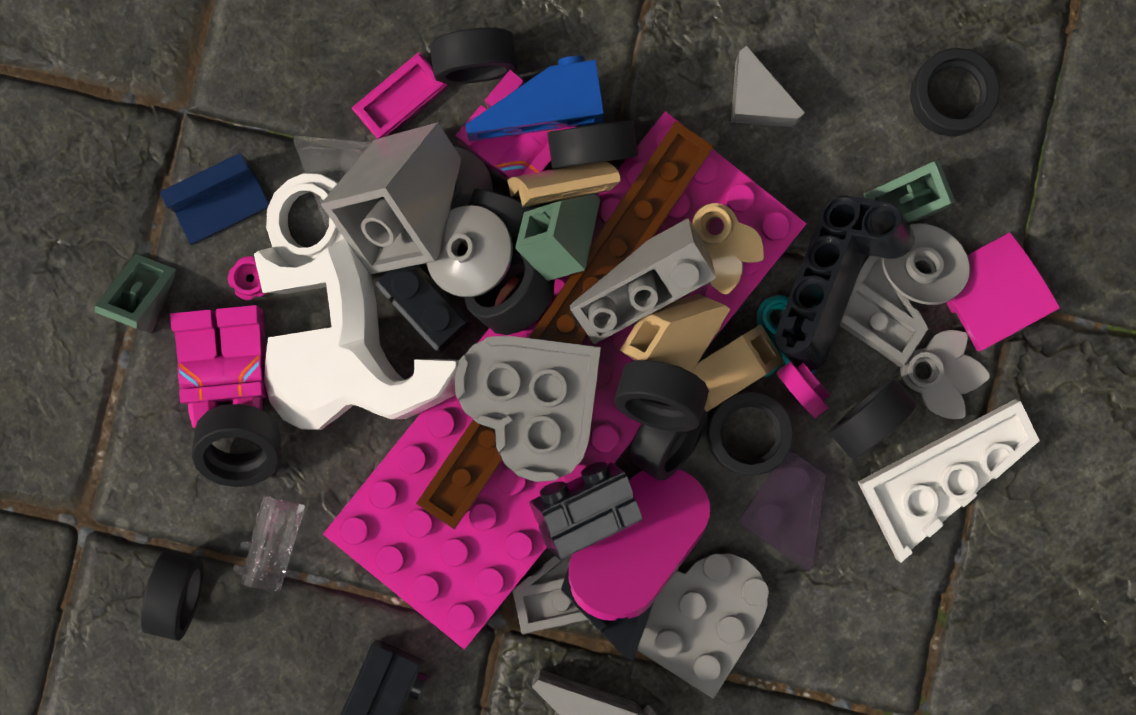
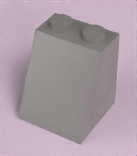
(397, 199)

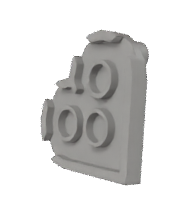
(534, 398)
(706, 620)

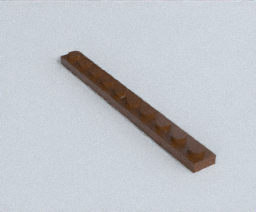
(628, 228)

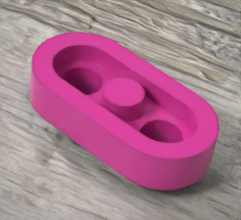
(805, 387)

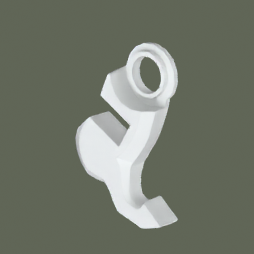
(328, 370)

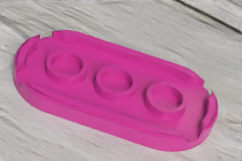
(634, 565)

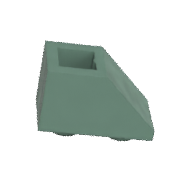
(559, 236)

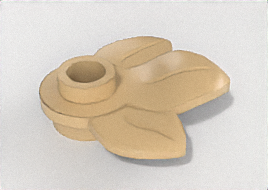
(730, 248)

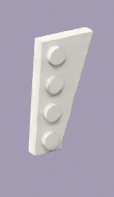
(933, 482)

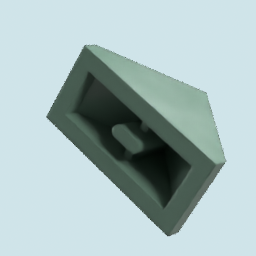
(917, 193)
(137, 293)

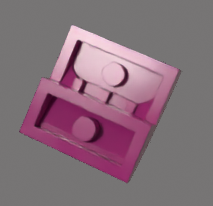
(1001, 293)

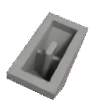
(759, 96)

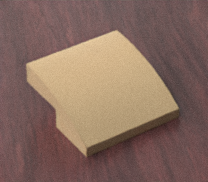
(563, 183)

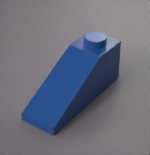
(552, 100)

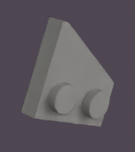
(542, 603)

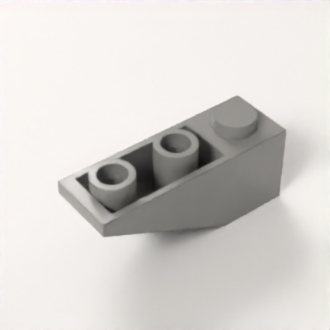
(645, 281)

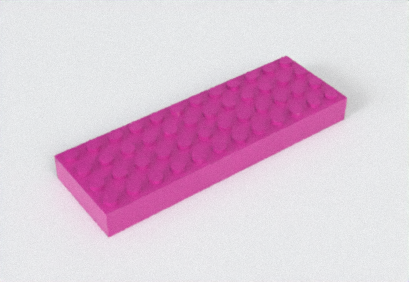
(469, 571)

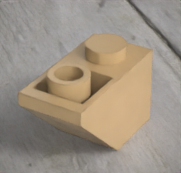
(676, 332)
(738, 365)

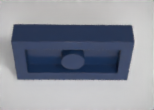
(216, 198)

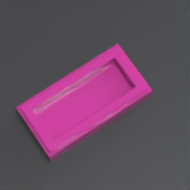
(399, 97)

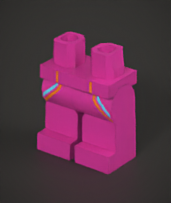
(511, 154)
(220, 358)

